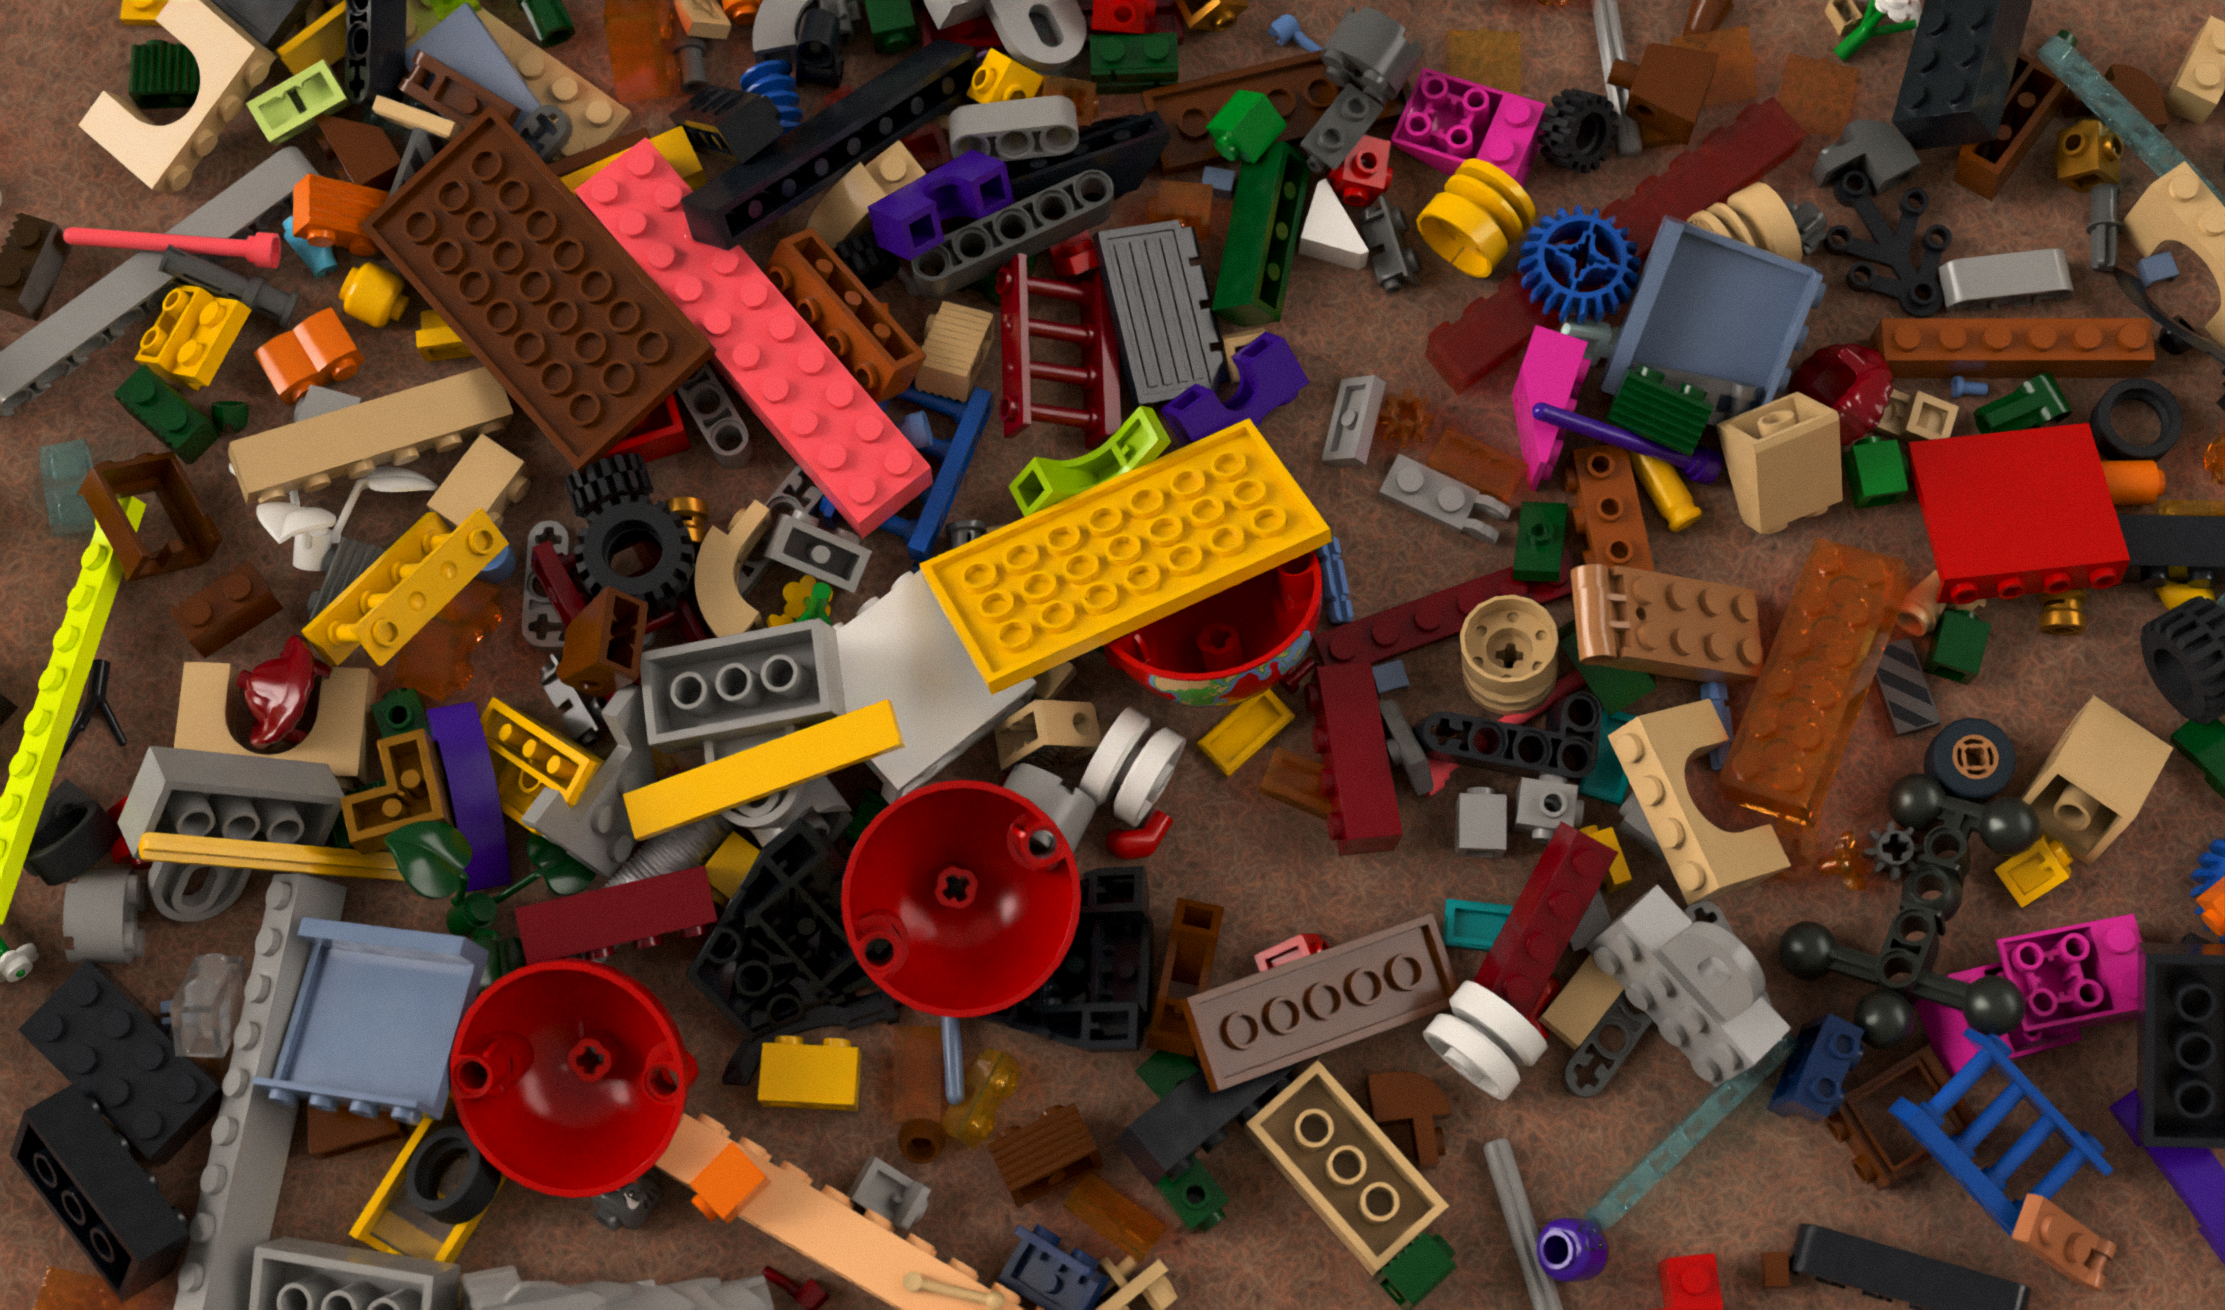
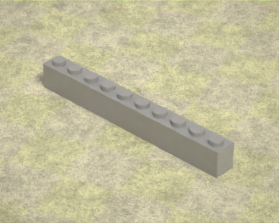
(251, 1131)

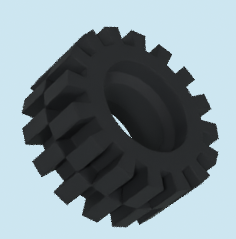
(1560, 130)
(867, 260)
(608, 481)

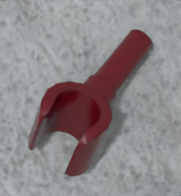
(809, 1295)

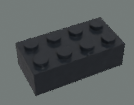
(1960, 71)
(2181, 1045)
(124, 1061)
(99, 1192)

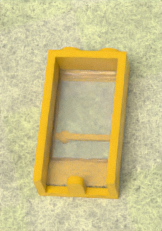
(396, 1225)

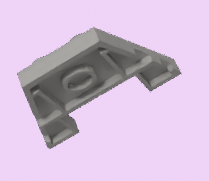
(598, 826)

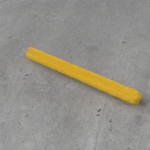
(267, 856)

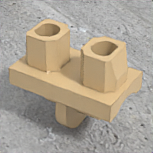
(1150, 1284)

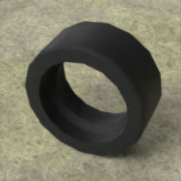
(2154, 396)
(72, 843)
(427, 1169)

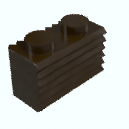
(30, 265)

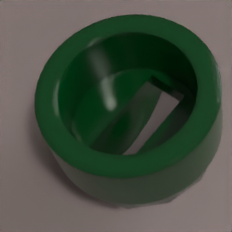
(230, 413)

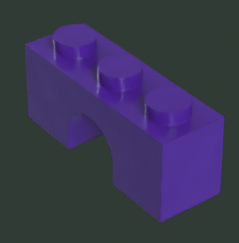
(911, 216)
(1267, 380)

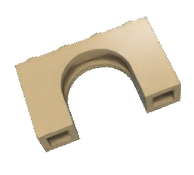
(229, 70)
(2187, 212)
(338, 737)
(1698, 853)

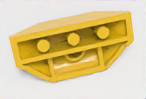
(532, 757)

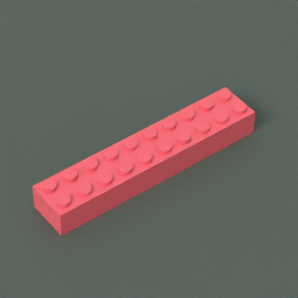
(761, 344)

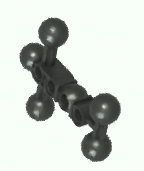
(1886, 1014)

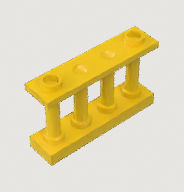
(405, 588)

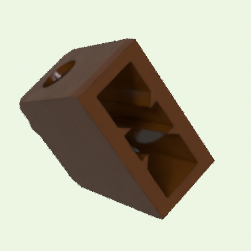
(1666, 88)
(604, 644)
(346, 1132)

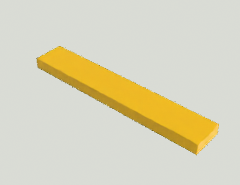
(763, 770)

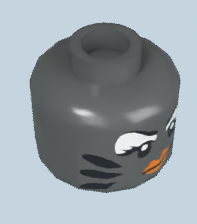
(630, 1204)

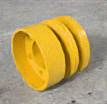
(1479, 212)

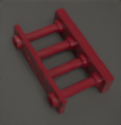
(1095, 337)
(555, 575)

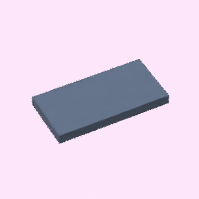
(472, 51)

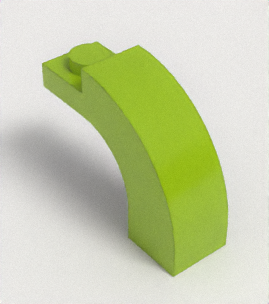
(1051, 481)

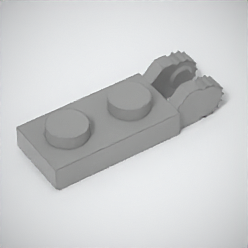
(1441, 499)

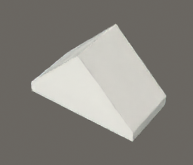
(1330, 232)

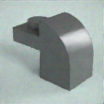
(1871, 149)

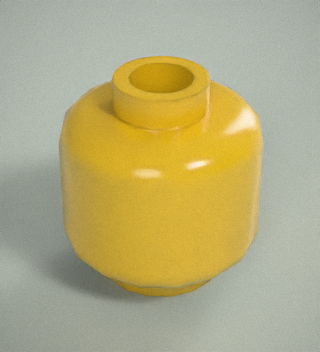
(373, 295)

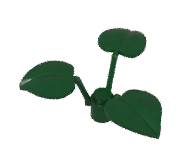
(433, 862)

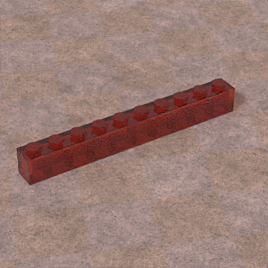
(1723, 166)

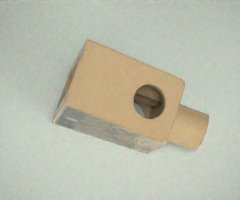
(1049, 734)

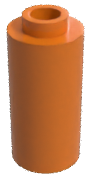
(2134, 481)

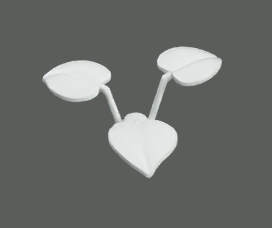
(311, 523)

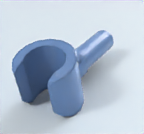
(1288, 28)

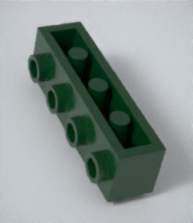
(1262, 237)

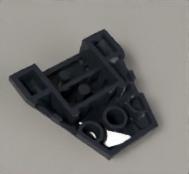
(783, 938)
(1105, 981)

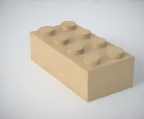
(1345, 1167)

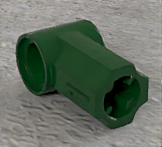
(548, 21)
(2027, 408)

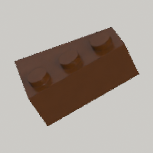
(2029, 108)

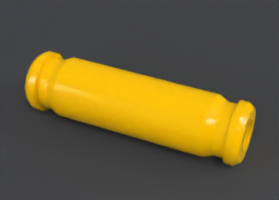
(1665, 490)

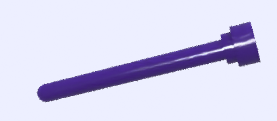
(1700, 467)

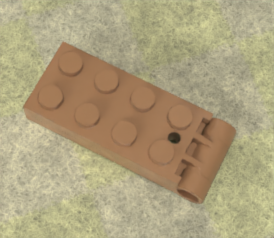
(1666, 625)

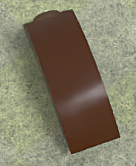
(1184, 973)

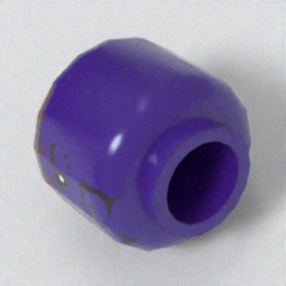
(1572, 1249)

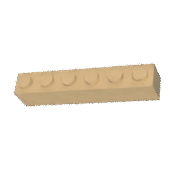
(368, 435)

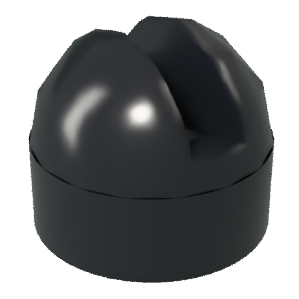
(2171, 342)

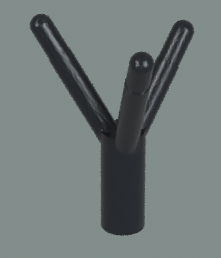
(95, 698)

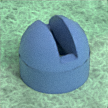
(916, 429)

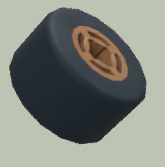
(1959, 772)

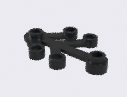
(1890, 249)

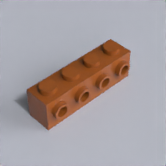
(844, 315)
(1607, 507)

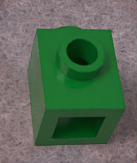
(1246, 126)
(1876, 472)

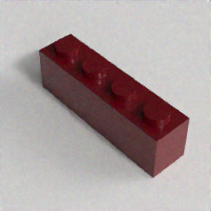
(1354, 758)
(617, 915)
(1545, 917)

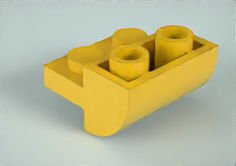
(192, 336)

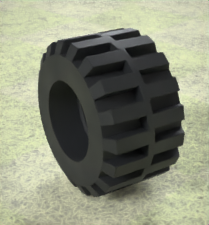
(630, 523)
(2188, 658)

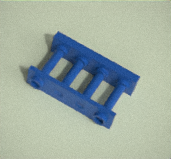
(952, 454)
(1957, 1151)

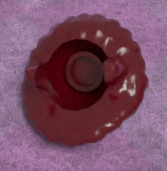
(1849, 380)
(279, 692)

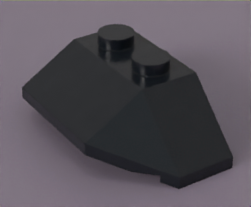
(1118, 146)

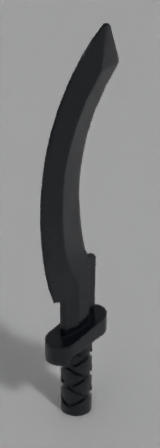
(2134, 290)
(853, 1013)

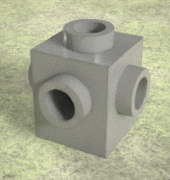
(1530, 811)

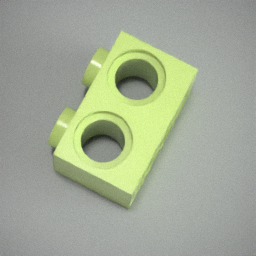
(297, 102)

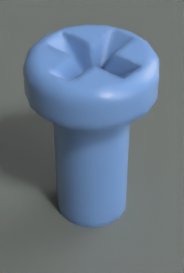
(1961, 387)

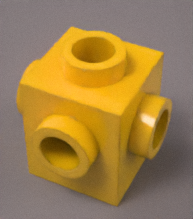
(1003, 80)

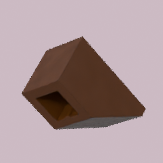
(362, 151)

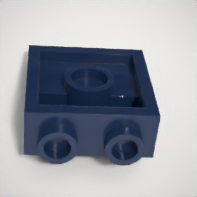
(1817, 1069)

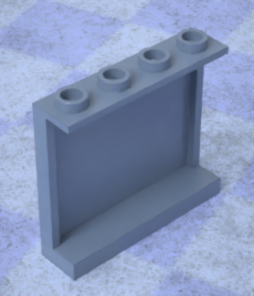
(1716, 311)
(376, 1020)

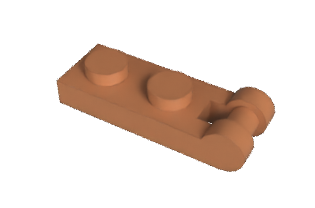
(2063, 1242)

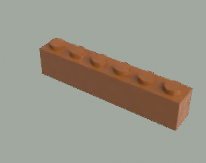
(2015, 347)

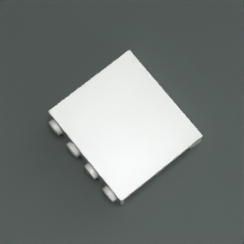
(912, 656)

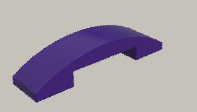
(472, 792)
(2191, 1173)

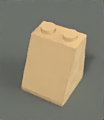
(1783, 461)
(2095, 779)

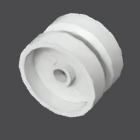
(1138, 770)
(1485, 1040)

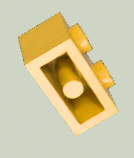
(810, 1074)

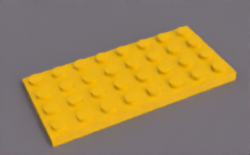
(1123, 555)

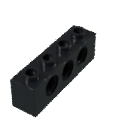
(729, 123)

